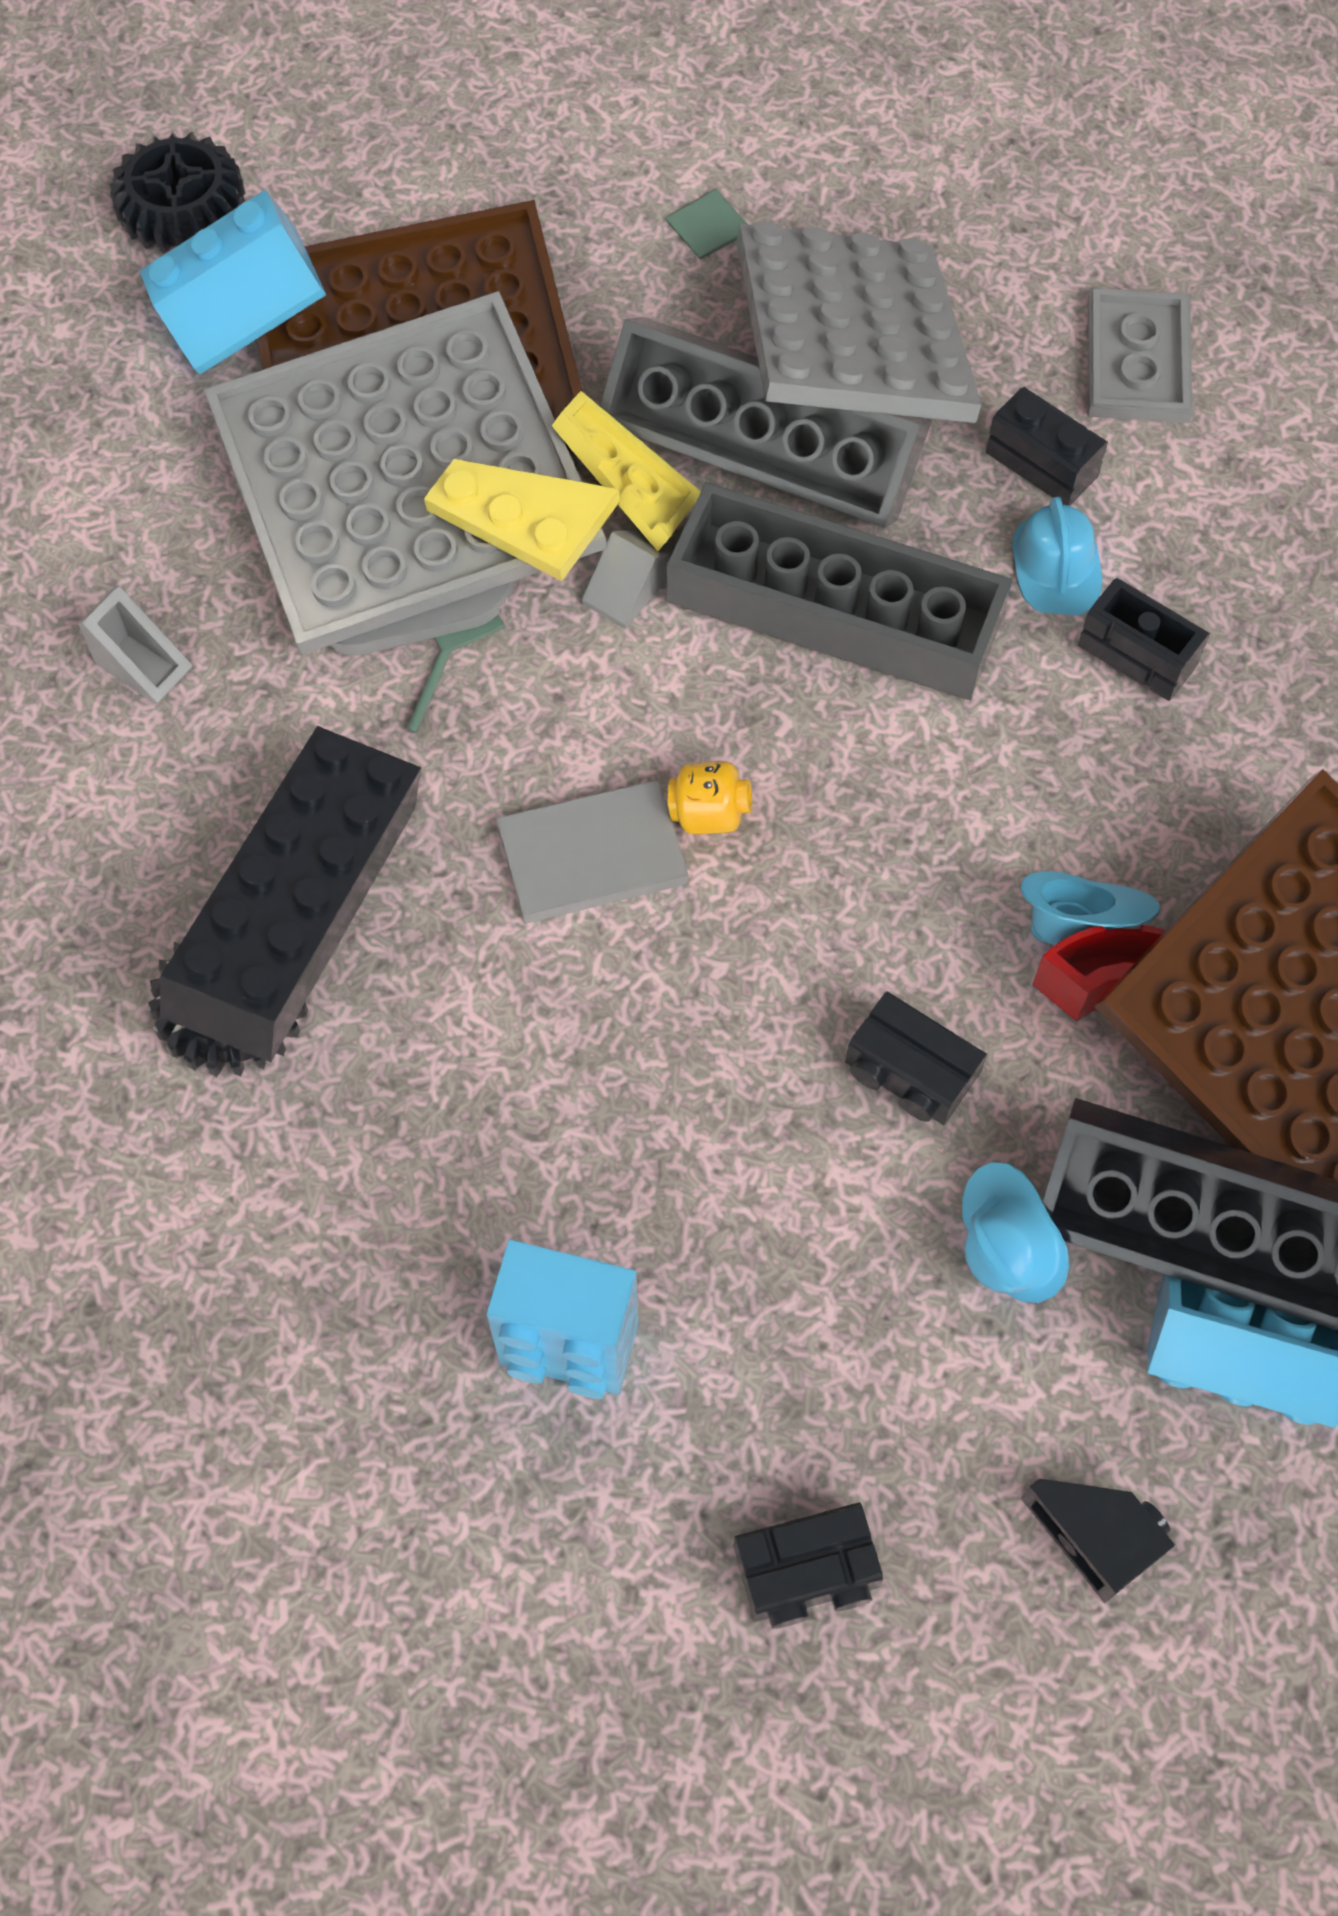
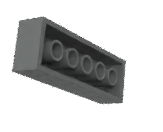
(714, 409)
(837, 590)

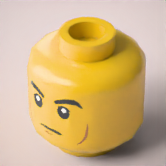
(709, 797)

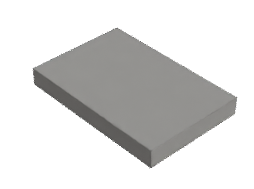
(1139, 355)
(592, 851)

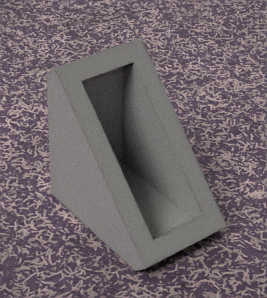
(627, 576)
(132, 646)

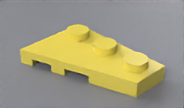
(648, 486)
(522, 512)

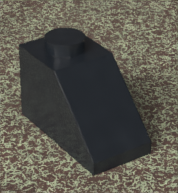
(1101, 1531)

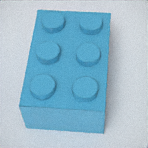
(564, 1319)

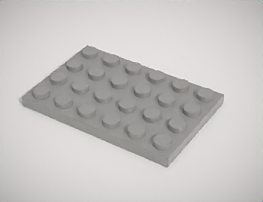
(854, 324)

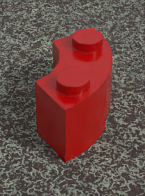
(1089, 965)

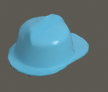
(1058, 560)
(1073, 904)
(1011, 1235)

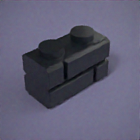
(1045, 446)
(1143, 638)
(914, 1059)
(808, 1565)

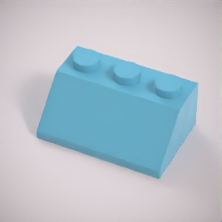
(232, 282)
(1244, 1352)

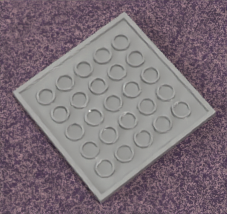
(353, 442)

